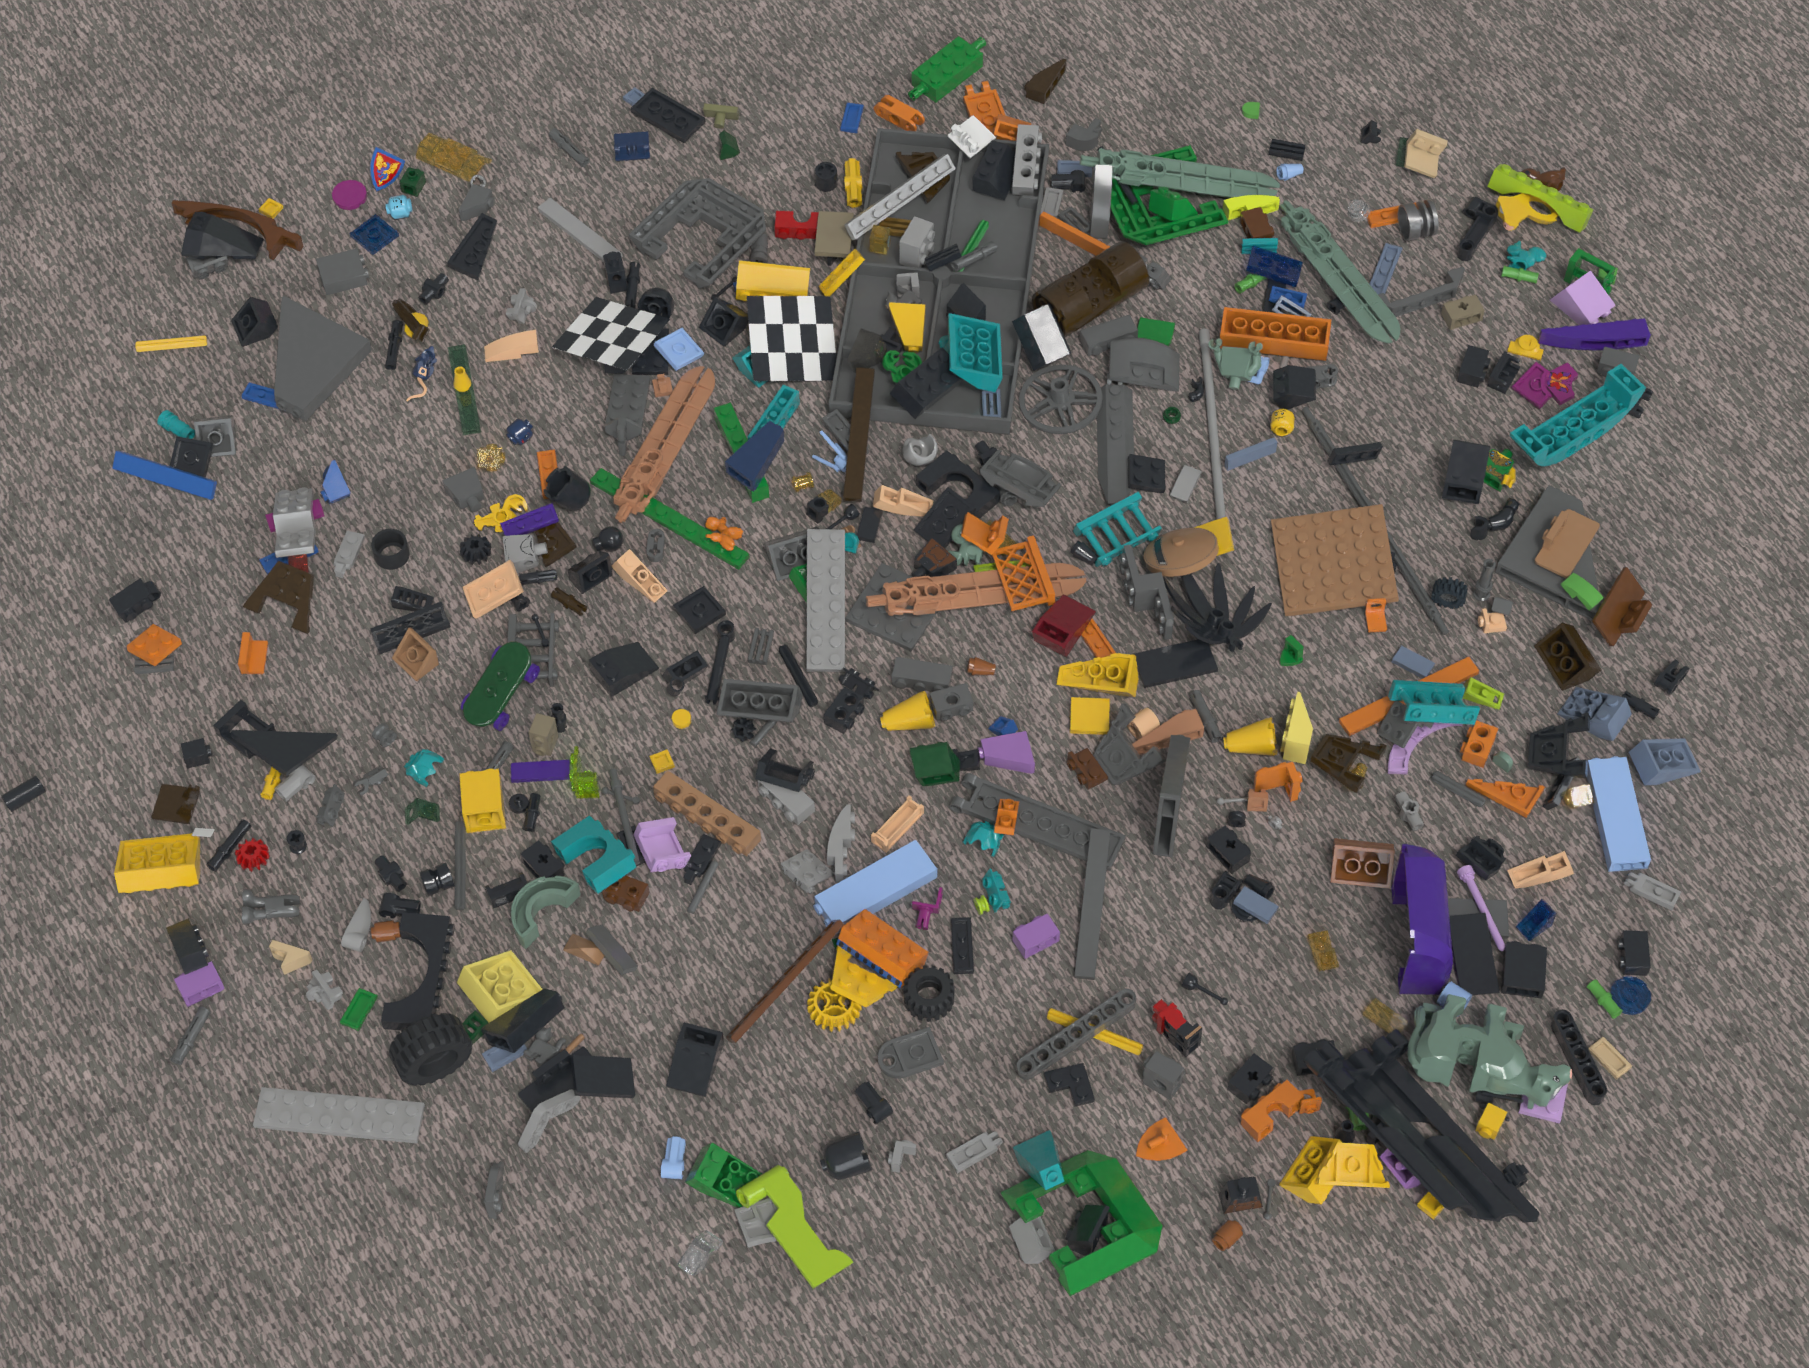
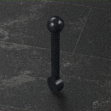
(734, 279)
(545, 642)

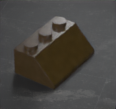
(1567, 656)

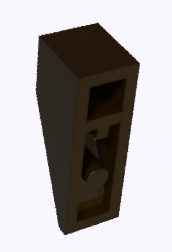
(1045, 81)

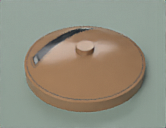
(1181, 551)

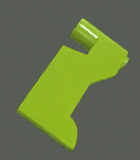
(791, 1228)

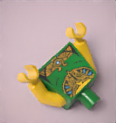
(1500, 469)

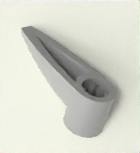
(358, 928)

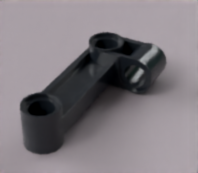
(1485, 217)

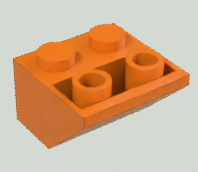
(1007, 127)

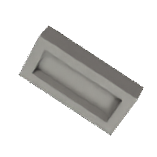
(1052, 201)

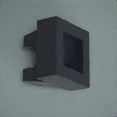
(1370, 133)

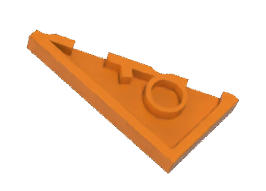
(1512, 796)

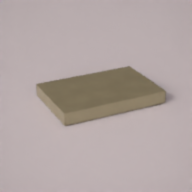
(831, 235)

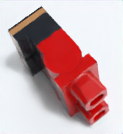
(1176, 1028)

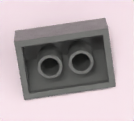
(787, 553)

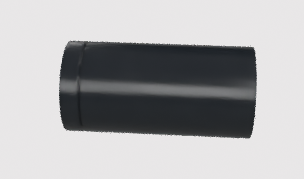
(23, 793)

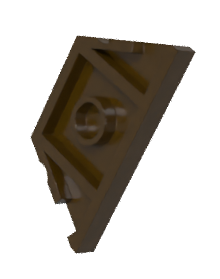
(916, 162)

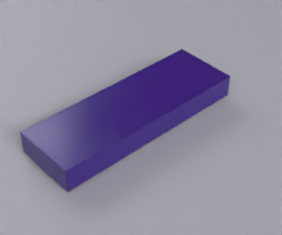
(530, 521)
(540, 771)

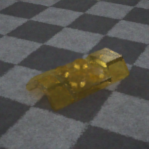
(451, 156)

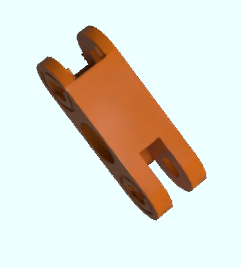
(899, 113)

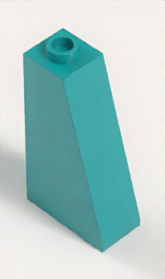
(1040, 1160)

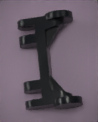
(1636, 411)

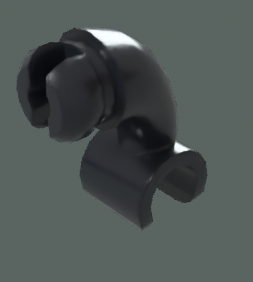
(1198, 393)

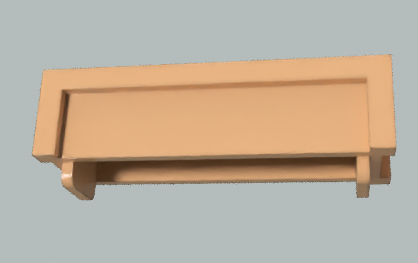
(897, 824)

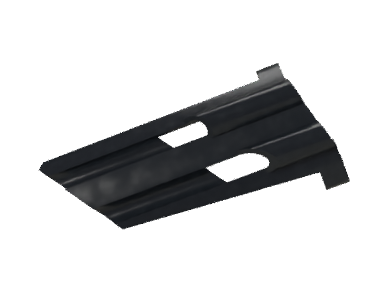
(1445, 1164)

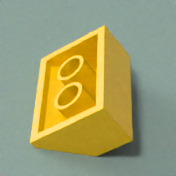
(1305, 1168)

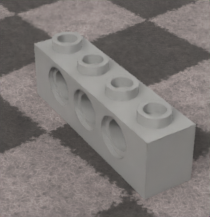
(1025, 135)

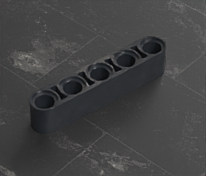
(1579, 1048)

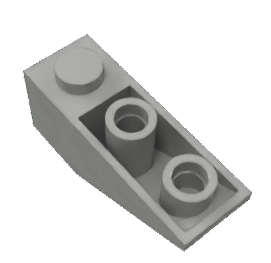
(794, 804)

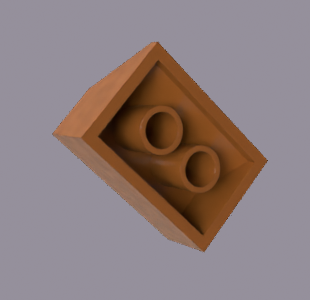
(1362, 863)

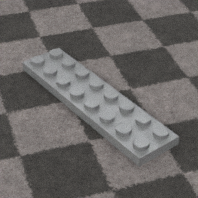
(825, 600)
(339, 1115)

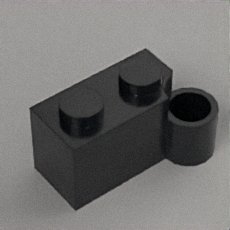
(135, 599)
(683, 672)

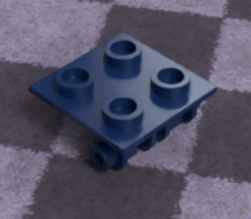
(631, 146)

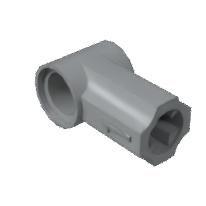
(295, 782)

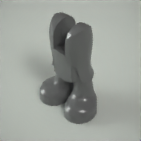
(274, 906)

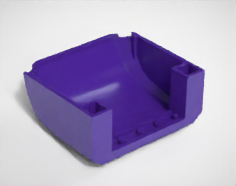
(1423, 886)

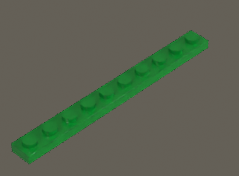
(675, 522)

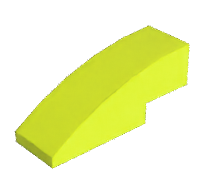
(1234, 206)

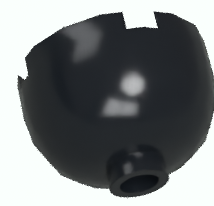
(656, 302)

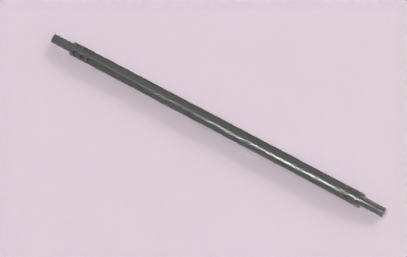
(1363, 501)

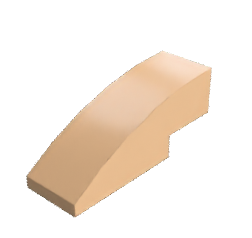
(512, 346)
(901, 501)
(1541, 870)

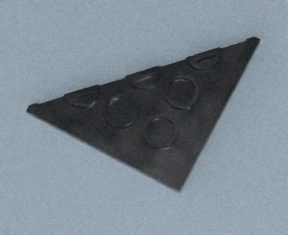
(284, 749)

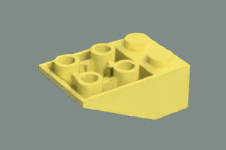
(1297, 732)

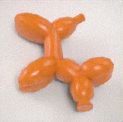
(727, 535)

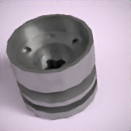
(1418, 219)

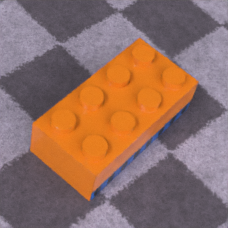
(881, 947)

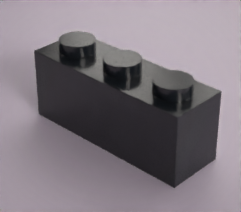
(188, 945)

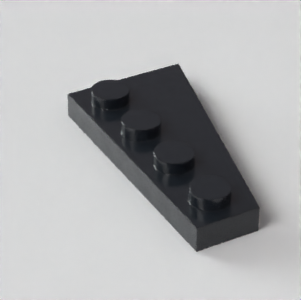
(473, 249)

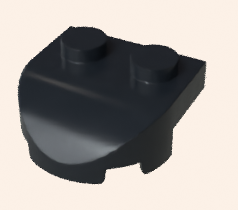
(1483, 855)

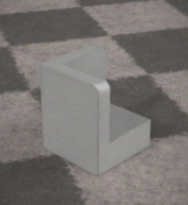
(908, 281)

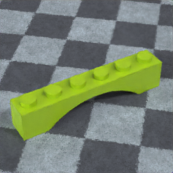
(1572, 213)

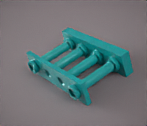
(1116, 511)
(1430, 693)

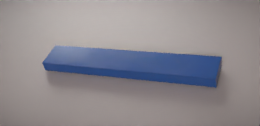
(164, 475)

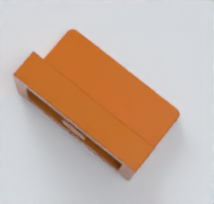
(252, 655)

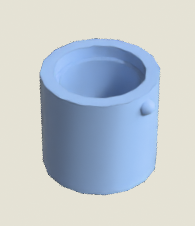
(1453, 989)

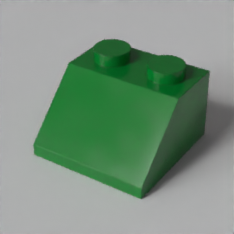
(1170, 204)

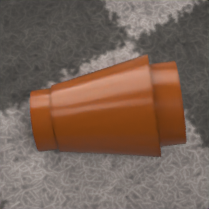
(980, 667)

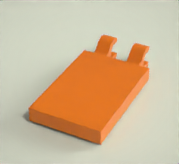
(983, 105)

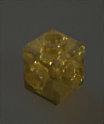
(484, 459)

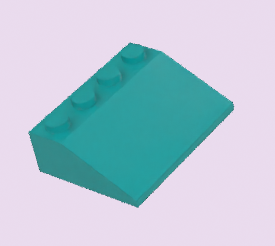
(975, 351)

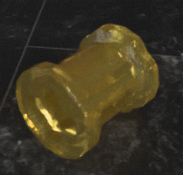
(802, 482)

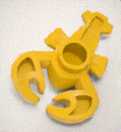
(500, 515)

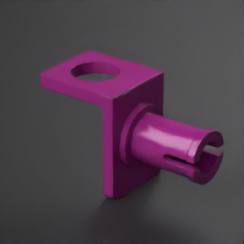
(926, 910)

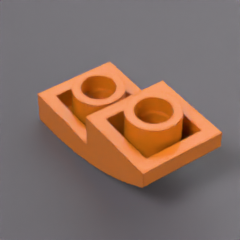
(1006, 816)

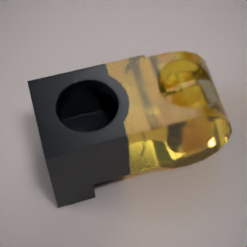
(822, 505)

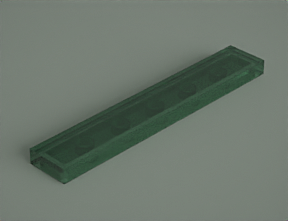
(465, 400)

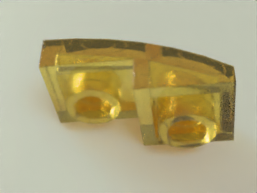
(1322, 951)

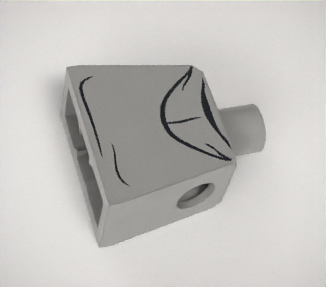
(523, 551)

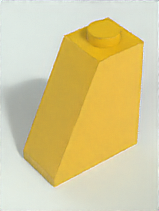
(910, 324)

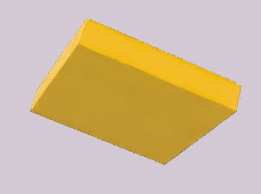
(1222, 531)
(1089, 715)

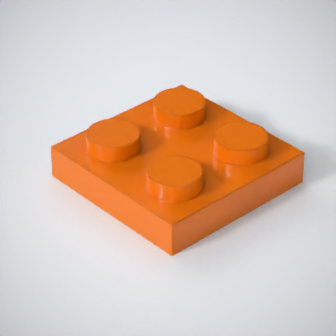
(154, 645)

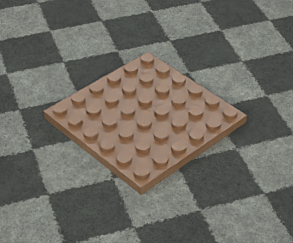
(1334, 560)

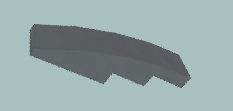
(1101, 201)

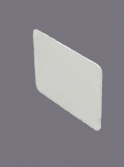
(203, 832)

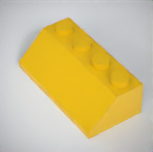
(771, 280)

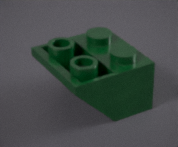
(935, 764)

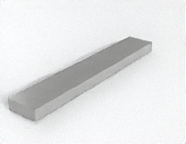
(576, 228)

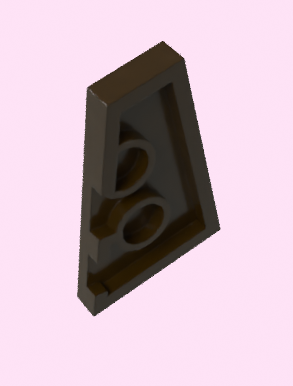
(557, 542)

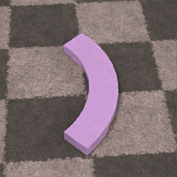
(1400, 756)

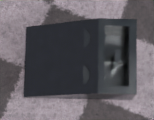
(1466, 471)
(695, 1059)

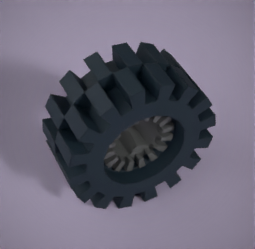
(1449, 592)

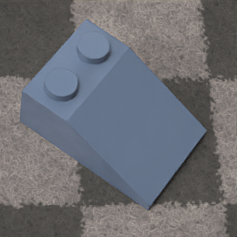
(1663, 760)

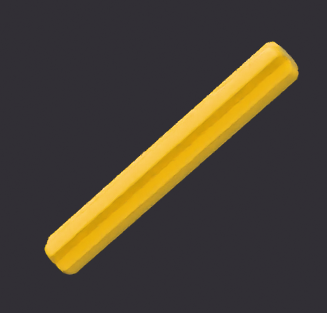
(171, 343)

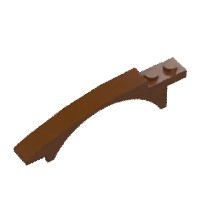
(275, 236)

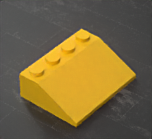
(158, 863)

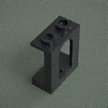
(232, 718)

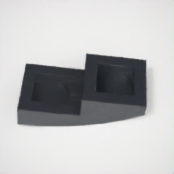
(968, 760)

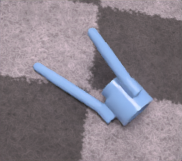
(840, 460)

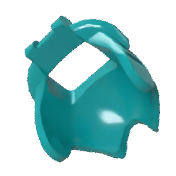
(421, 765)
(984, 833)

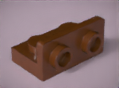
(1087, 768)

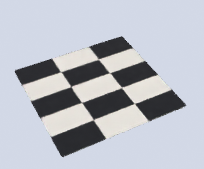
(611, 333)
(791, 338)

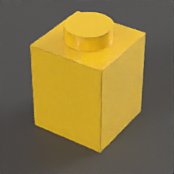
(1491, 1121)

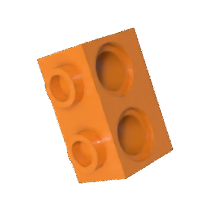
(1480, 744)

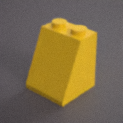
(482, 800)

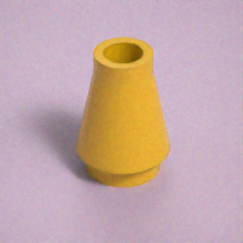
(461, 380)

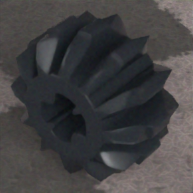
(475, 549)

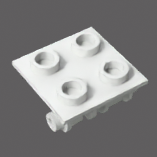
(971, 136)

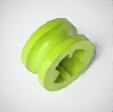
(981, 904)

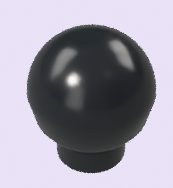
(608, 539)

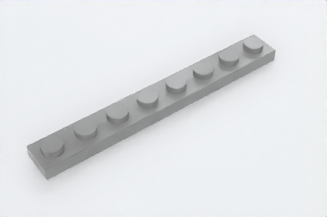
(899, 196)

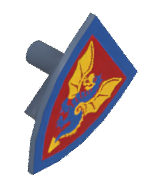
(384, 168)

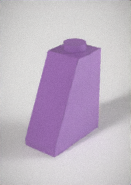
(1008, 752)

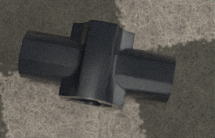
(433, 288)
(984, 451)
(390, 873)

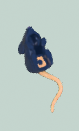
(424, 368)

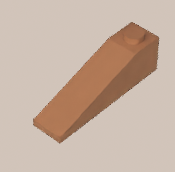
(1185, 723)

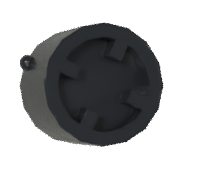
(826, 177)

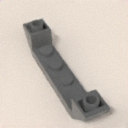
(1428, 297)

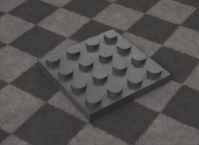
(898, 629)

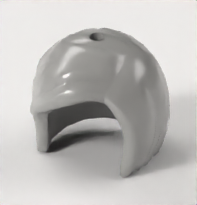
(920, 451)

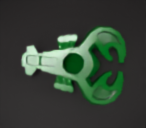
(902, 370)

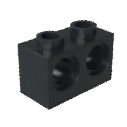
(840, 709)

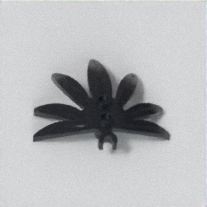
(1210, 623)

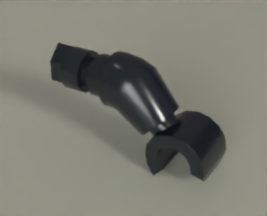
(1497, 522)

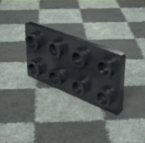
(551, 1079)

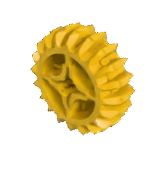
(826, 1016)

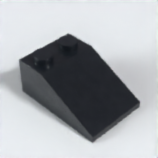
(621, 667)

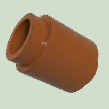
(385, 931)
(1227, 1235)

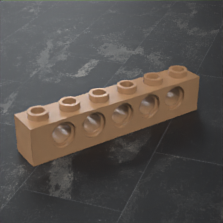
(687, 794)

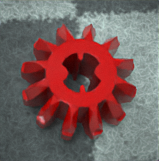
(254, 847)

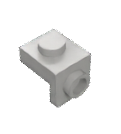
(901, 1147)

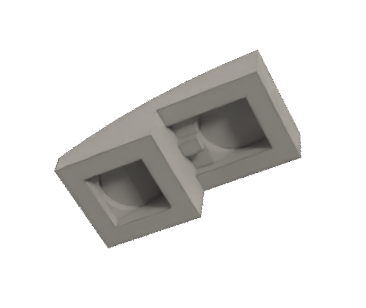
(1185, 483)

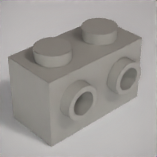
(1032, 1240)

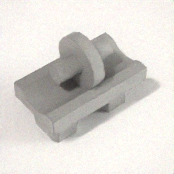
(522, 306)
(320, 991)

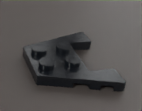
(1550, 748)

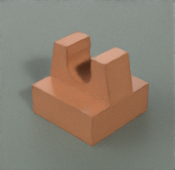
(662, 386)
(1257, 800)

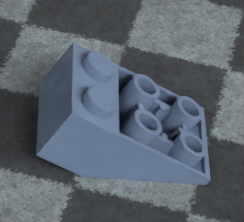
(1606, 711)

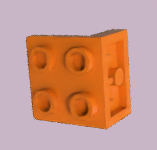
(984, 536)

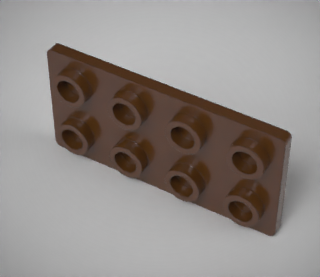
(1622, 608)

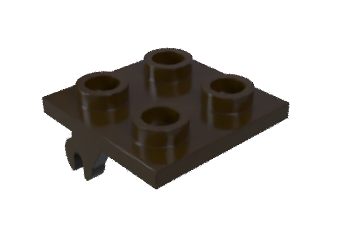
(176, 803)

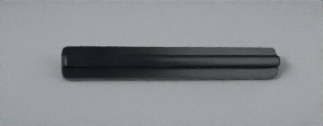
(798, 675)

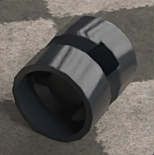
(437, 879)

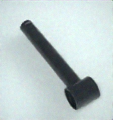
(720, 659)

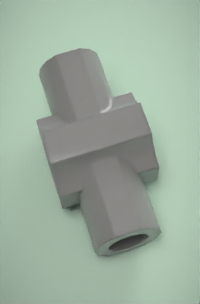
(1409, 811)

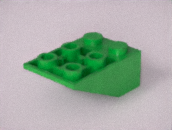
(720, 1174)

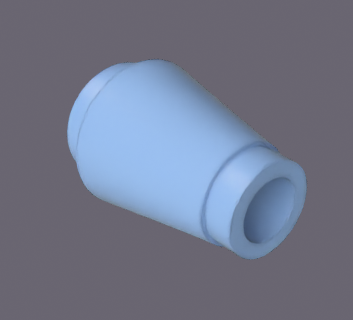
(1288, 171)

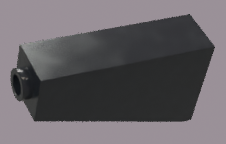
(523, 1021)

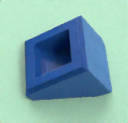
(1003, 726)

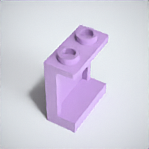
(660, 845)

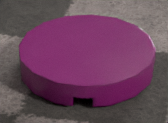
(349, 194)

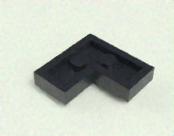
(1071, 1078)

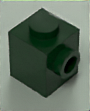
(412, 181)

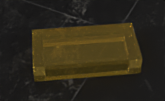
(1385, 1017)

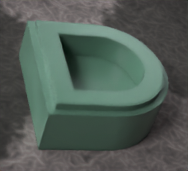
(1503, 760)

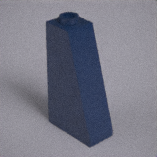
(755, 456)

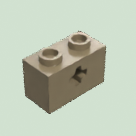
(1462, 312)
(543, 734)

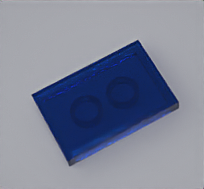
(1274, 266)

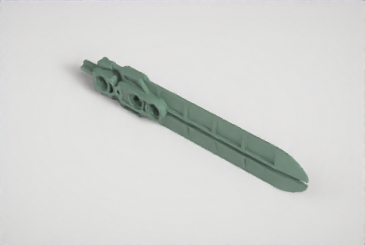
(1182, 175)
(1339, 273)

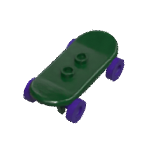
(498, 684)

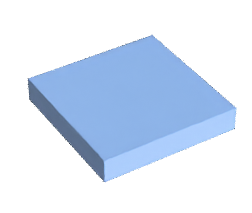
(678, 349)

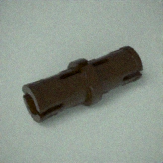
(568, 601)

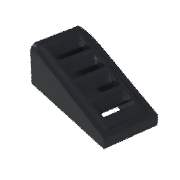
(408, 593)

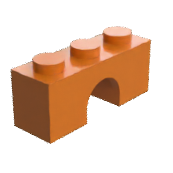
(1282, 1098)

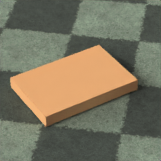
(493, 589)

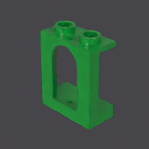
(1574, 270)

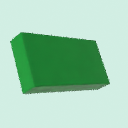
(358, 1009)

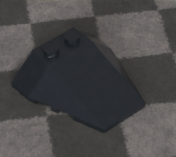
(216, 237)

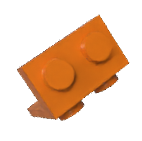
(1280, 775)

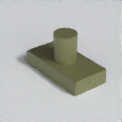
(720, 113)

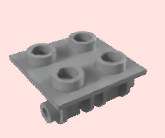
(806, 870)

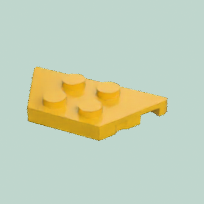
(1352, 1166)

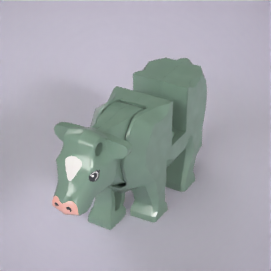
(1491, 1050)

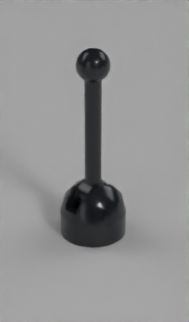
(850, 513)
(1191, 982)

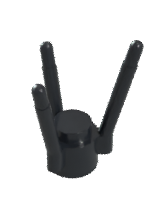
(1486, 1097)

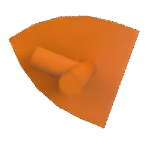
(1160, 1142)

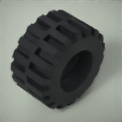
(929, 1007)

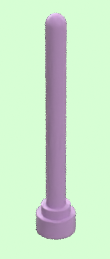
(1466, 874)

